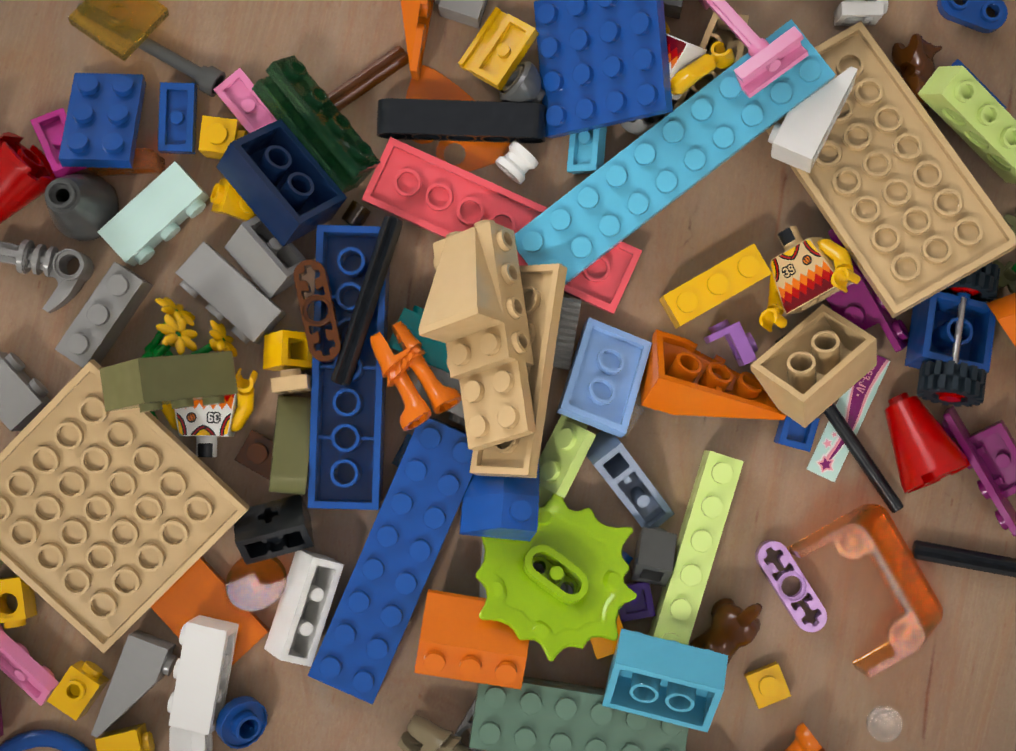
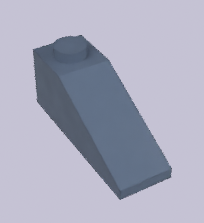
(628, 481)

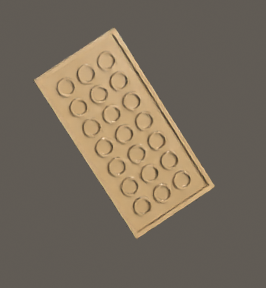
(898, 185)

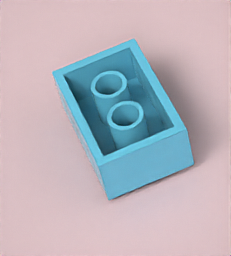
(665, 680)

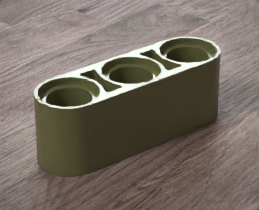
(290, 445)

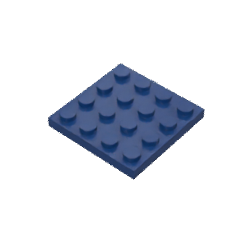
(601, 63)

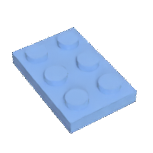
(604, 377)

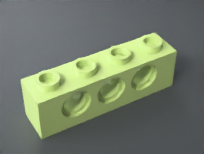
(974, 117)

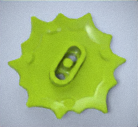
(573, 552)

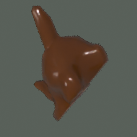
(915, 63)
(729, 628)

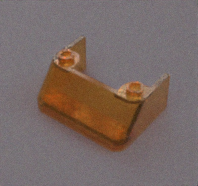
(874, 532)

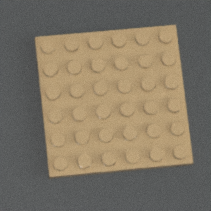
(105, 509)

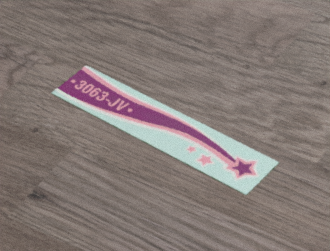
(853, 406)

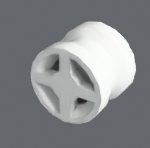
(516, 162)

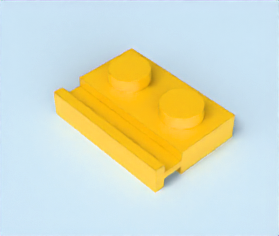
(498, 48)

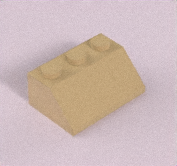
(815, 364)

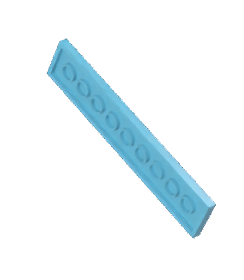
(665, 163)

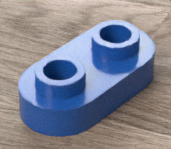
(973, 14)

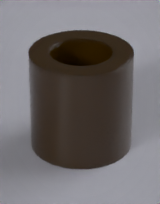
(355, 214)

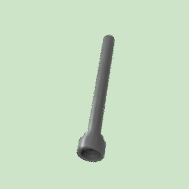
(205, 77)

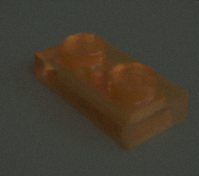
(144, 163)

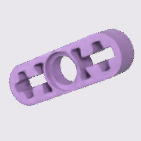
(812, 602)

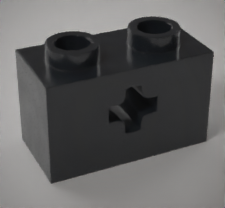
(274, 529)

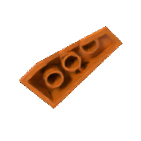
(693, 384)

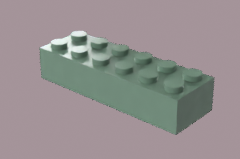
(563, 718)

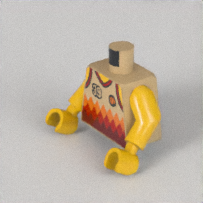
(805, 275)

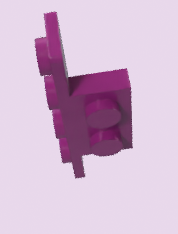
(865, 308)
(993, 459)

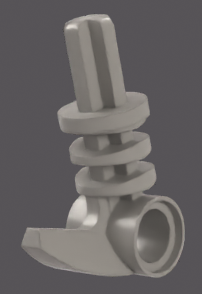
(53, 265)

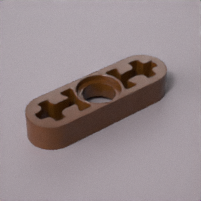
(321, 283)

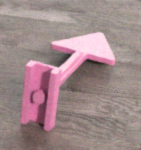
(766, 59)

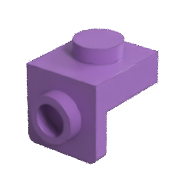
(741, 344)

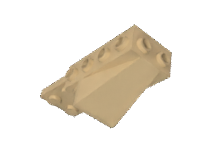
(483, 320)

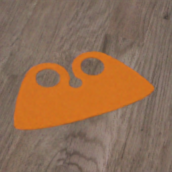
(436, 86)

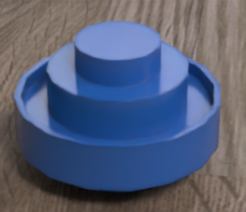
(241, 722)

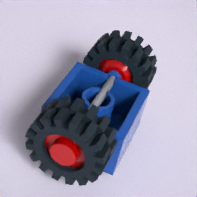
(954, 340)

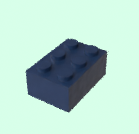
(281, 182)

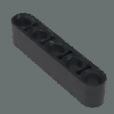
(461, 120)

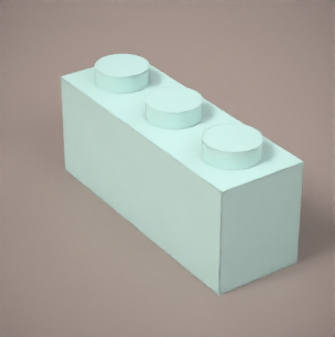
(154, 215)

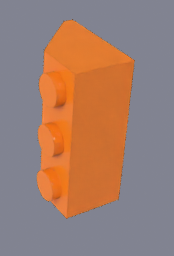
(464, 647)

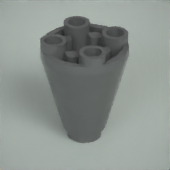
(81, 205)

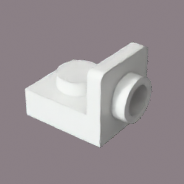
(853, 11)

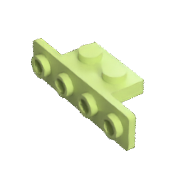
(563, 457)

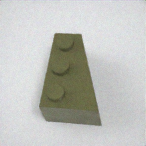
(169, 380)

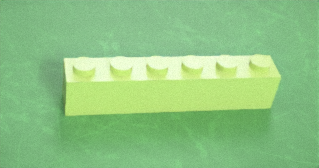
(696, 547)

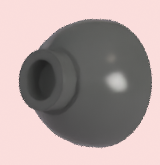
(523, 85)

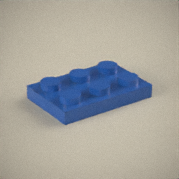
(102, 120)

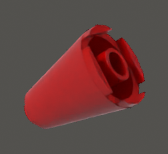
(22, 175)
(920, 444)

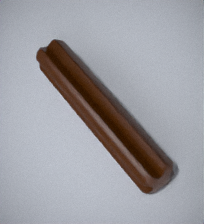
(369, 77)

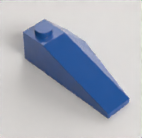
(501, 507)

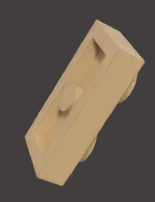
(291, 382)

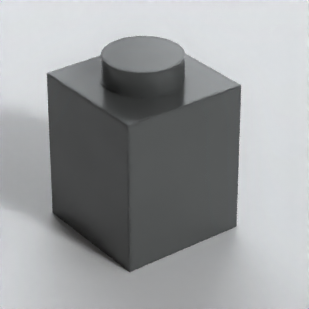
(654, 556)

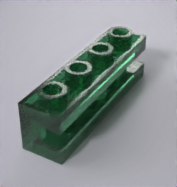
(316, 122)

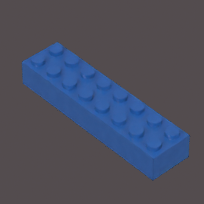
(350, 419)
(395, 561)

